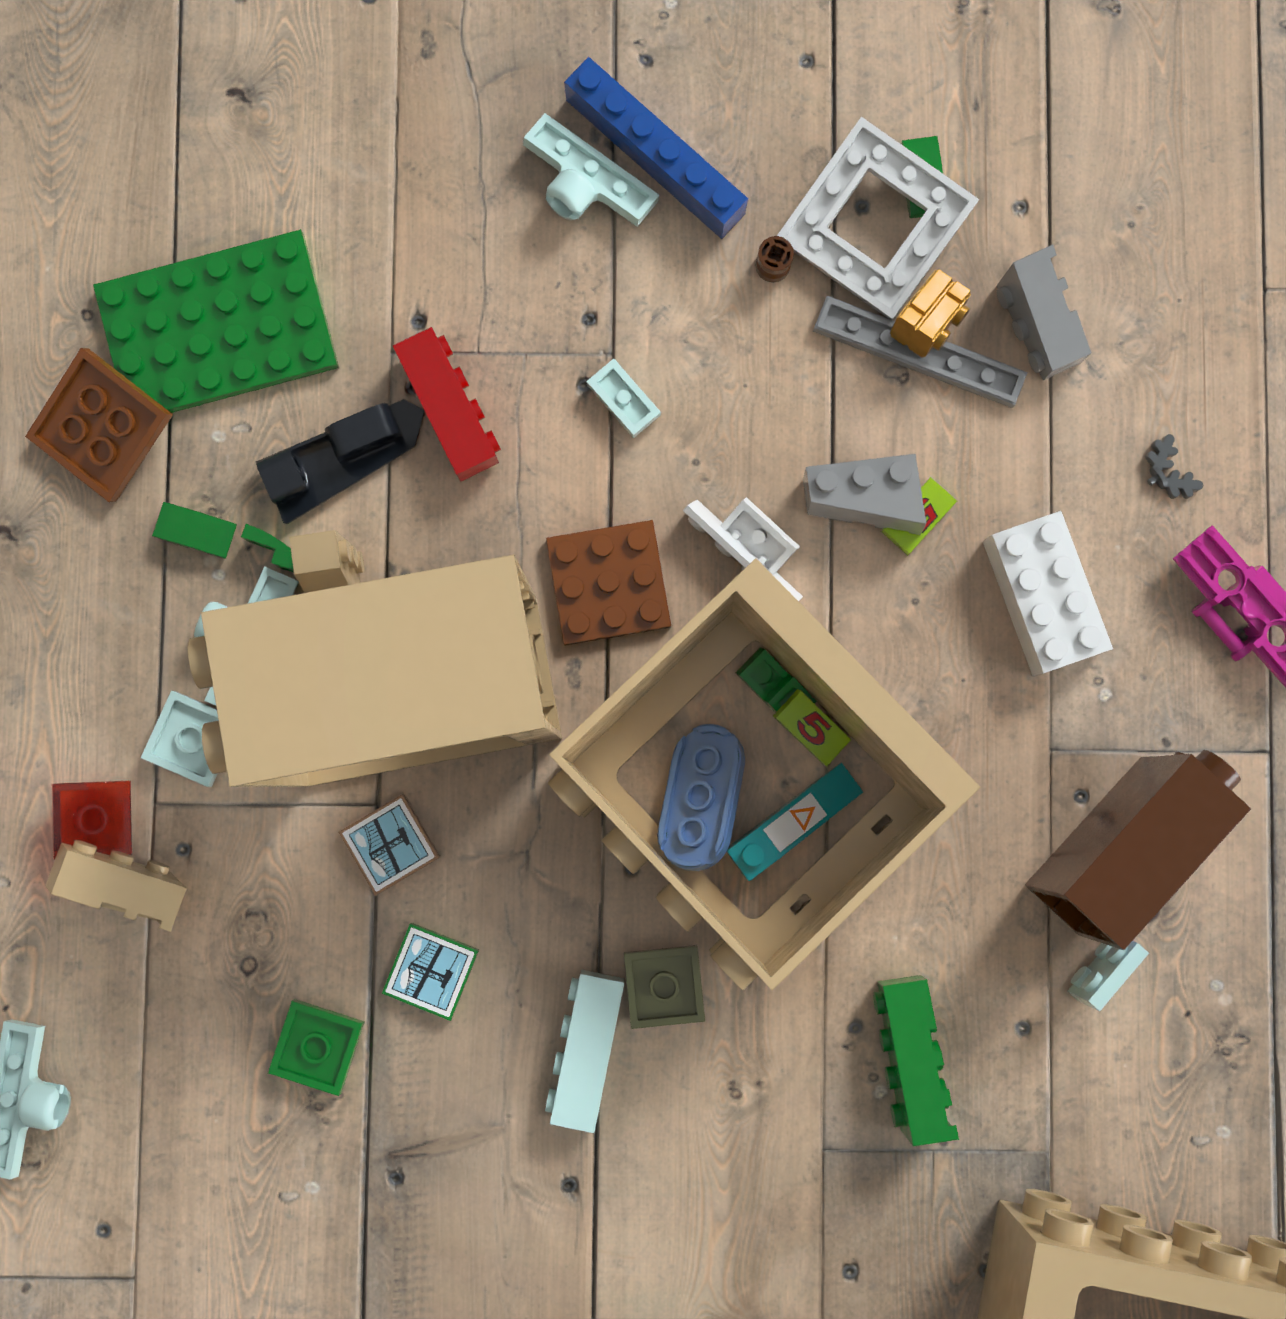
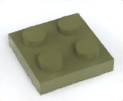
(664, 987)

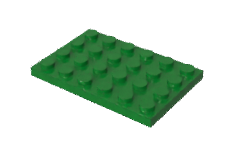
(219, 323)

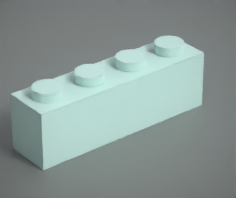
(586, 1052)

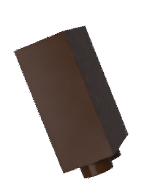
(1140, 845)

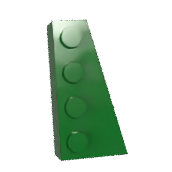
(913, 1060)

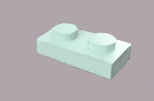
(623, 398)

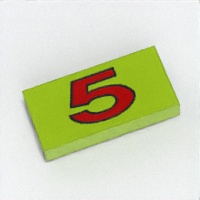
(936, 505)
(812, 727)

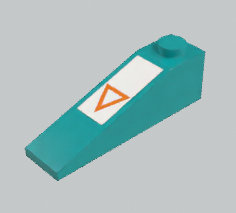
(793, 822)

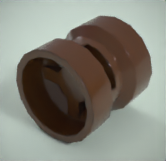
(774, 267)

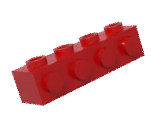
(446, 404)

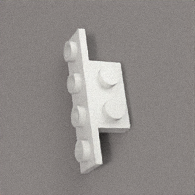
(746, 536)

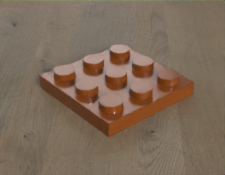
(98, 425)
(608, 582)

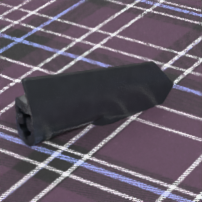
(339, 457)

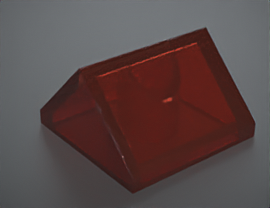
(92, 814)

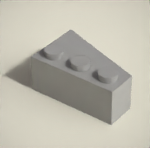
(1041, 314)
(869, 492)

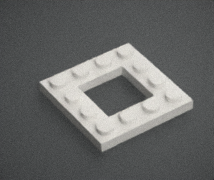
(876, 152)

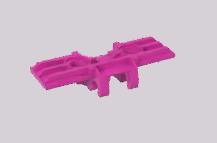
(1253, 596)

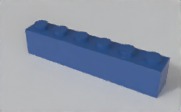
(655, 148)

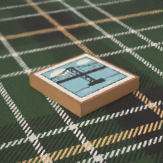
(389, 844)

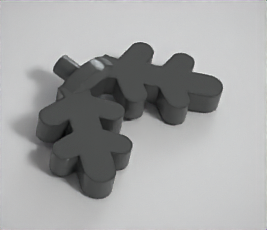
(1158, 463)

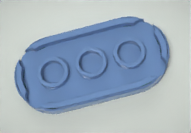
(701, 797)

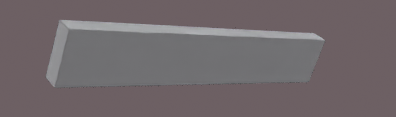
(949, 364)

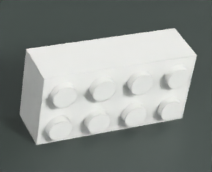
(1047, 593)

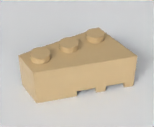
(325, 561)
(116, 883)

